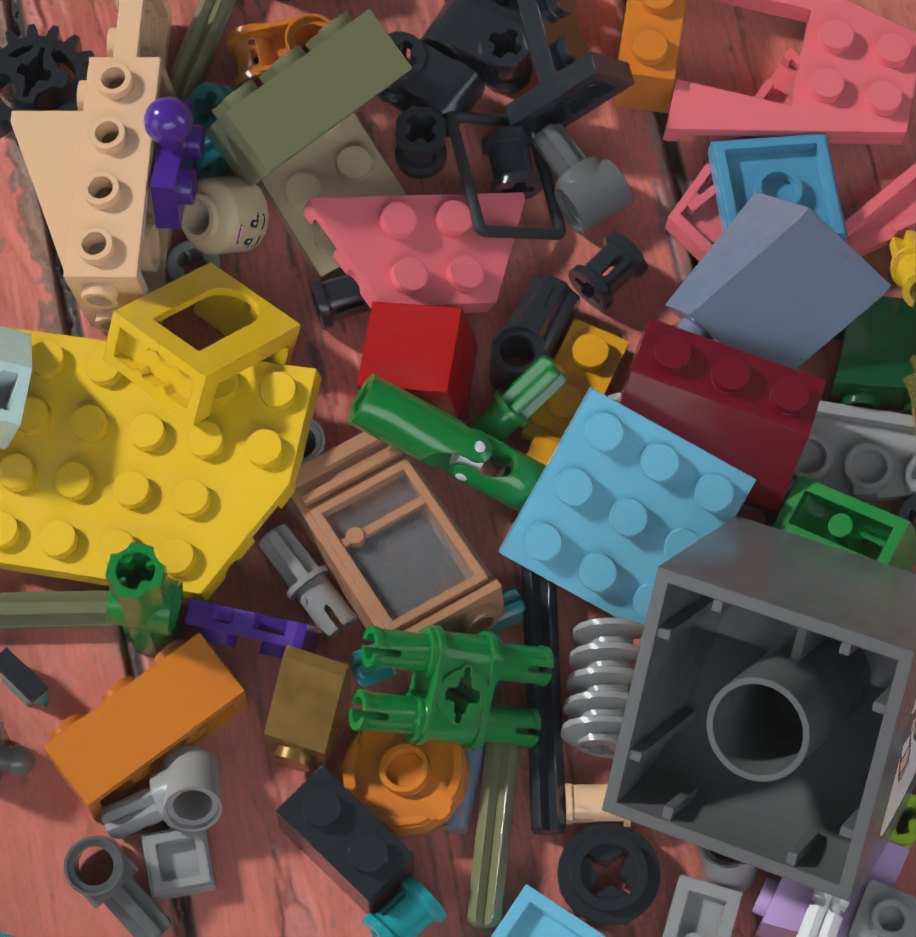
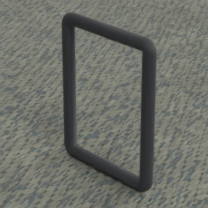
(479, 226)

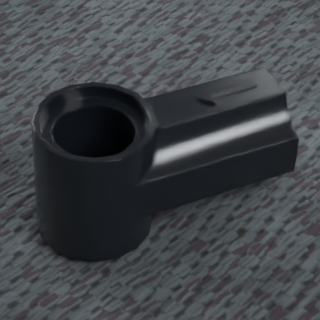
(532, 328)

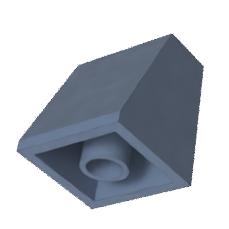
(776, 284)

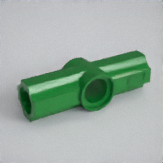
(143, 598)

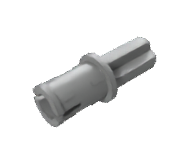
(307, 581)

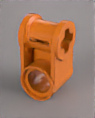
(271, 43)

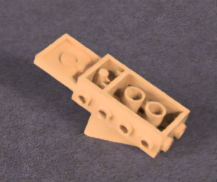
(99, 164)

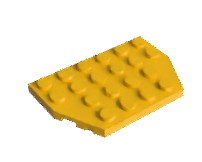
(119, 467)

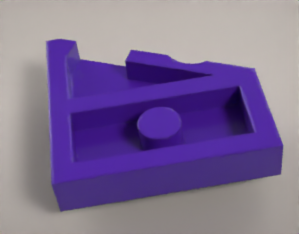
(225, 624)

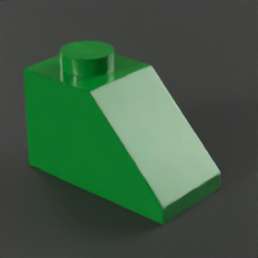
(847, 524)

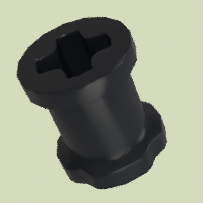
(420, 142)
(511, 161)
(616, 253)
(336, 299)

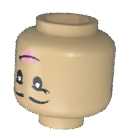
(226, 216)

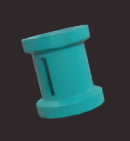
(406, 912)

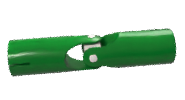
(443, 442)

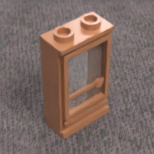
(392, 541)

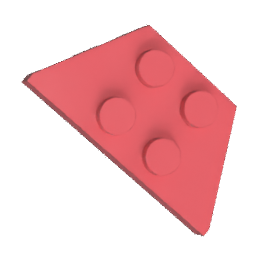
(420, 246)

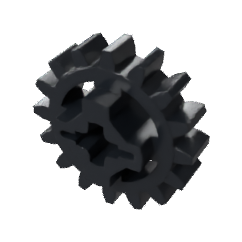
(32, 61)

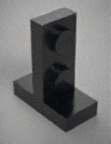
(567, 74)

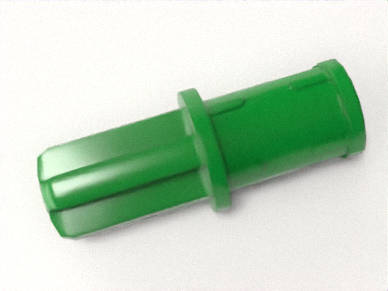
(521, 399)

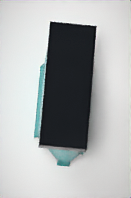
(22, 680)

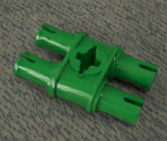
(444, 661)

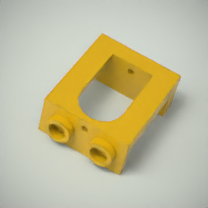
(174, 369)

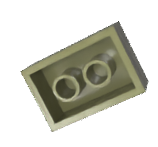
(305, 95)

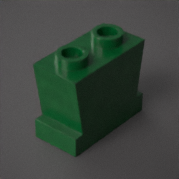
(876, 357)

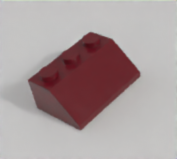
(726, 404)

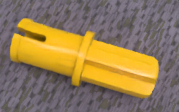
(904, 265)

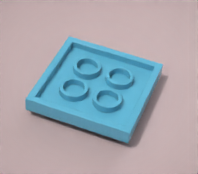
(619, 506)

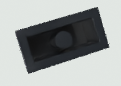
(345, 840)

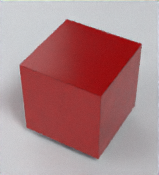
(423, 352)

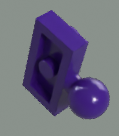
(180, 141)

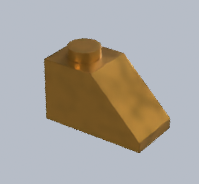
(307, 709)

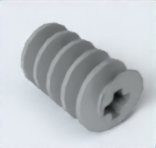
(599, 683)

